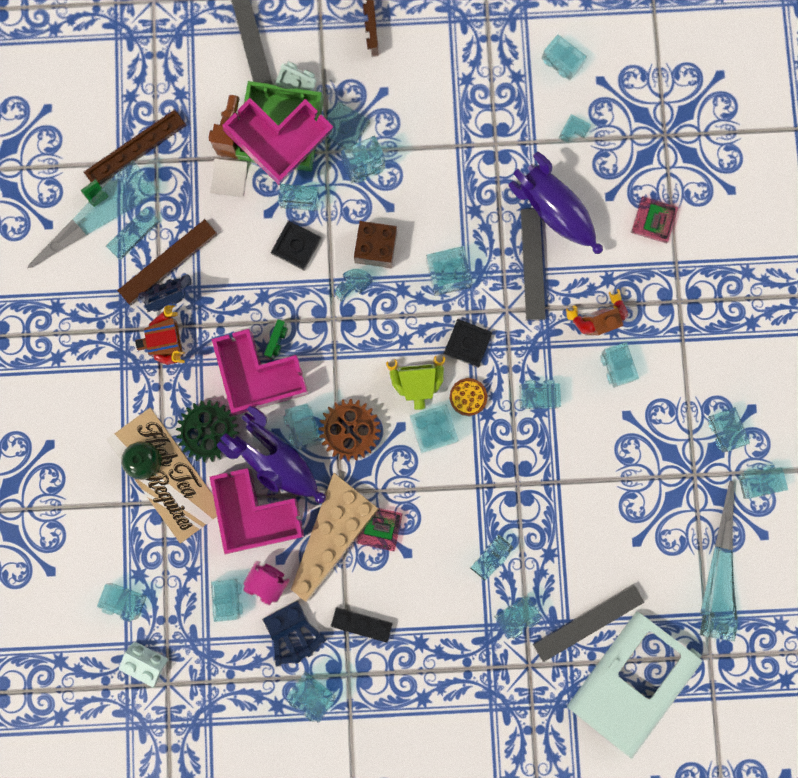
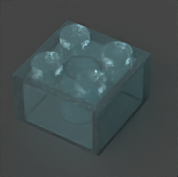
(363, 159)
(449, 271)
(302, 427)
(433, 429)
(311, 697)

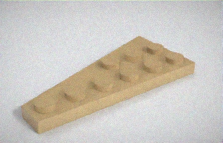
(335, 529)

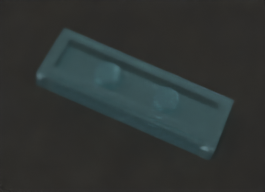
(133, 233)

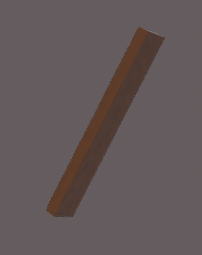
(136, 147)
(167, 261)

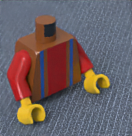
(601, 320)
(163, 338)

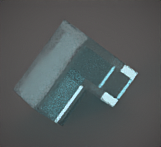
(574, 126)

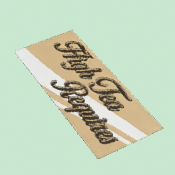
(176, 488)

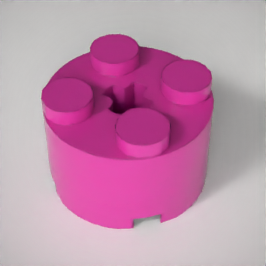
(265, 582)

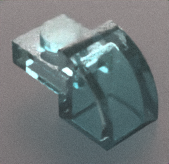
(355, 279)

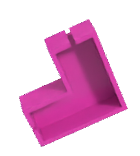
(277, 147)
(249, 381)
(243, 521)

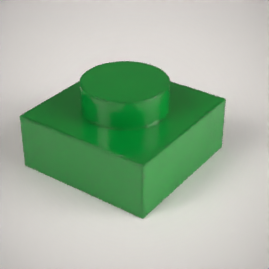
(91, 190)

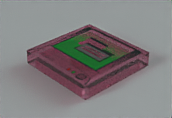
(654, 219)
(381, 530)

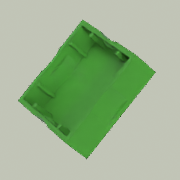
(278, 105)

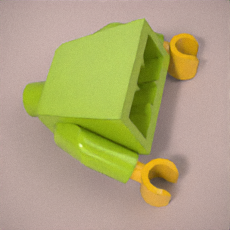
(417, 381)

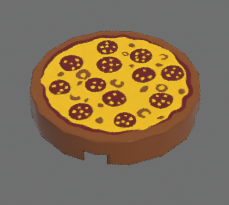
(468, 397)

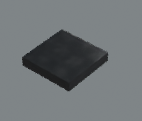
(296, 245)
(468, 343)

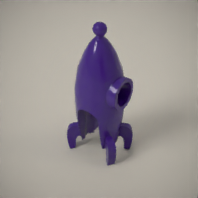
(556, 203)
(281, 469)

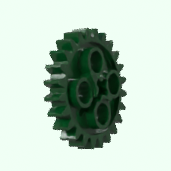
(193, 421)

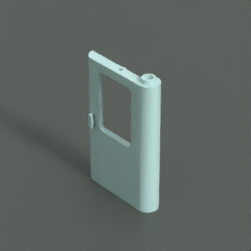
(615, 706)

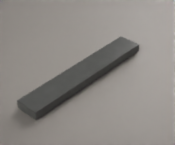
(251, 41)
(532, 265)
(588, 623)

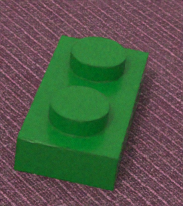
(274, 347)

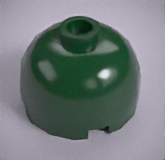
(141, 460)

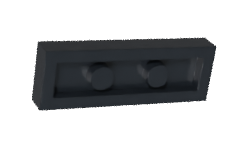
(361, 624)

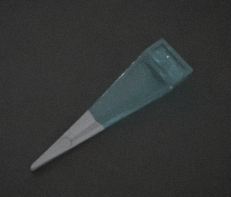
(122, 193)
(719, 600)

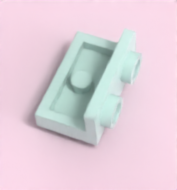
(291, 77)
(143, 664)

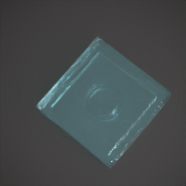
(347, 125)

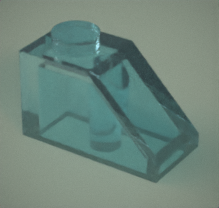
(492, 557)

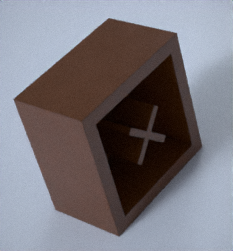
(375, 244)

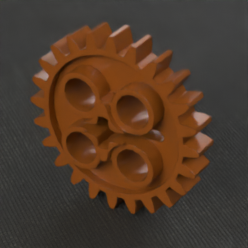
(362, 418)

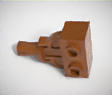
(219, 139)

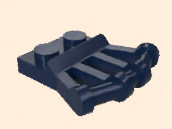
(166, 293)
(283, 623)

